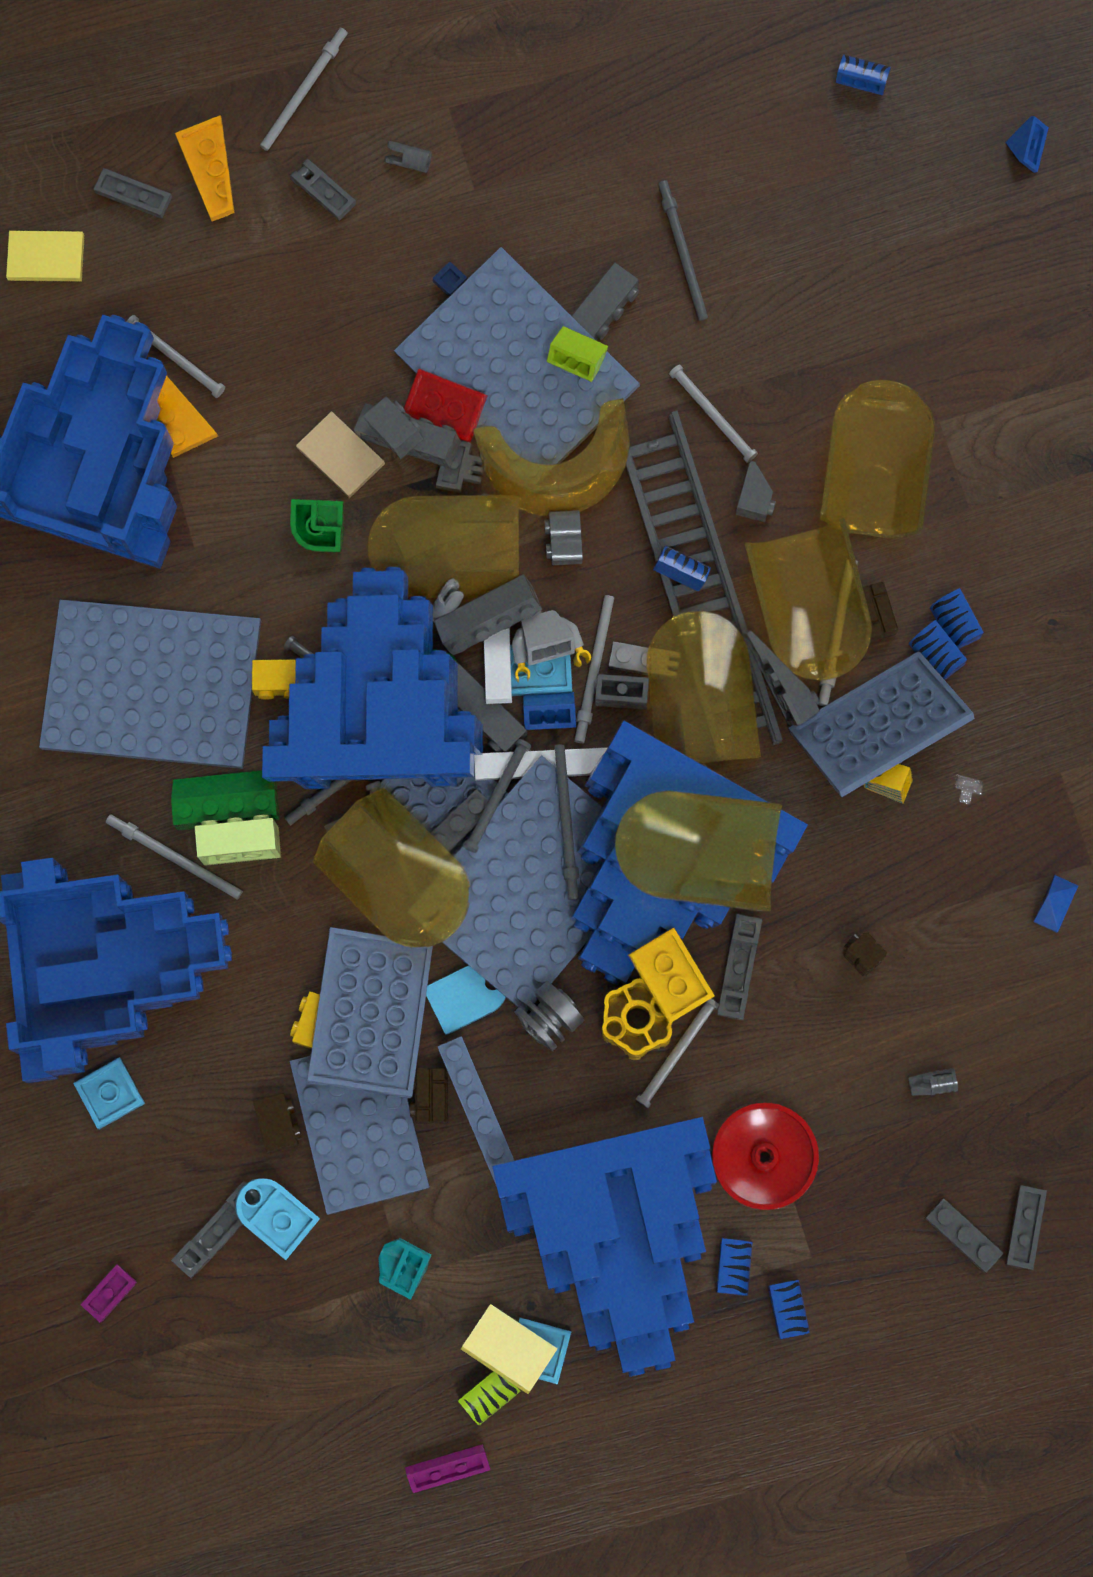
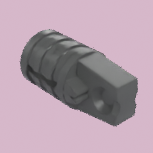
(934, 1082)

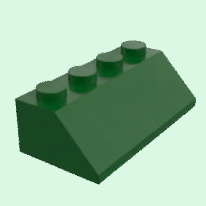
(222, 798)

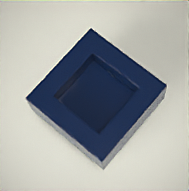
(449, 279)

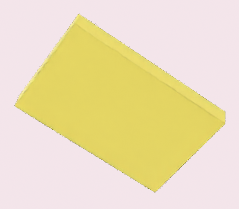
(45, 256)
(509, 1349)

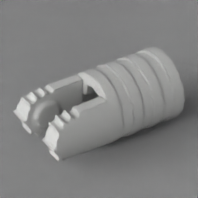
(448, 599)

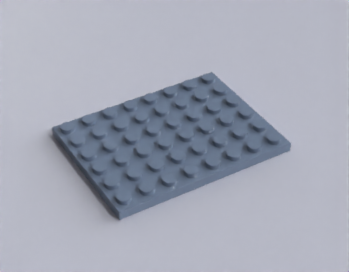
(498, 342)
(150, 684)
(518, 897)

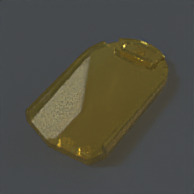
(879, 461)
(448, 539)
(812, 601)
(702, 689)
(700, 849)
(395, 871)

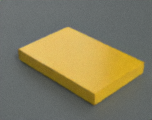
(671, 975)

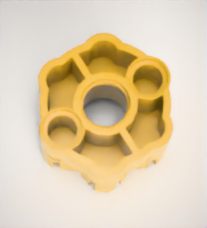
(618, 1031)

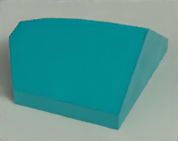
(402, 1266)

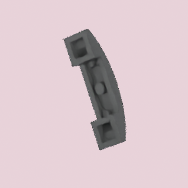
(739, 967)
(212, 1235)

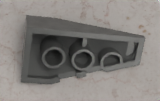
(788, 690)

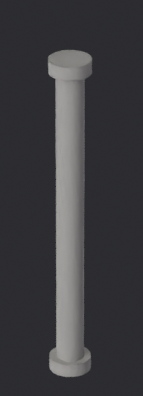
(217, 389)
(749, 454)
(676, 1053)

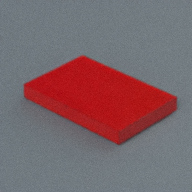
(445, 403)

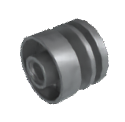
(553, 1012)

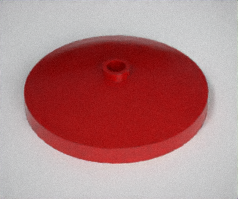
(790, 1150)

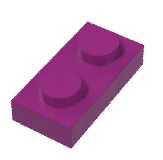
(109, 1293)

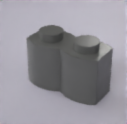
(564, 537)

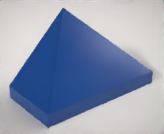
(1029, 142)
(1055, 903)

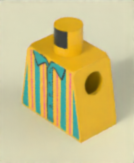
(892, 783)

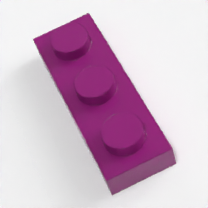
(447, 1468)

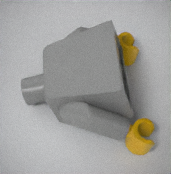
(546, 638)

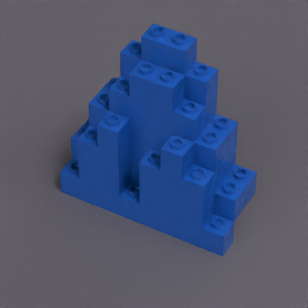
(90, 447)
(374, 697)
(612, 906)
(95, 961)
(616, 1227)

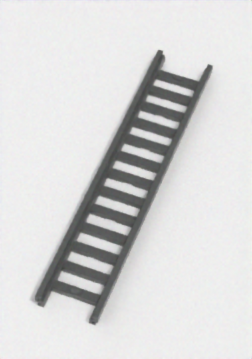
(707, 531)

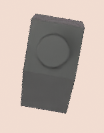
(755, 496)

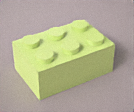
(237, 840)

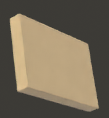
(340, 454)

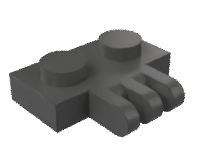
(460, 470)

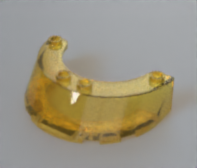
(565, 485)

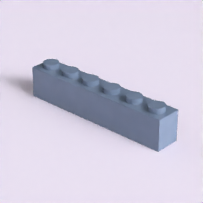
(475, 1103)

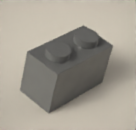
(393, 427)
(622, 691)

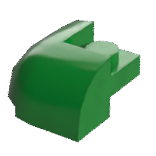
(318, 524)

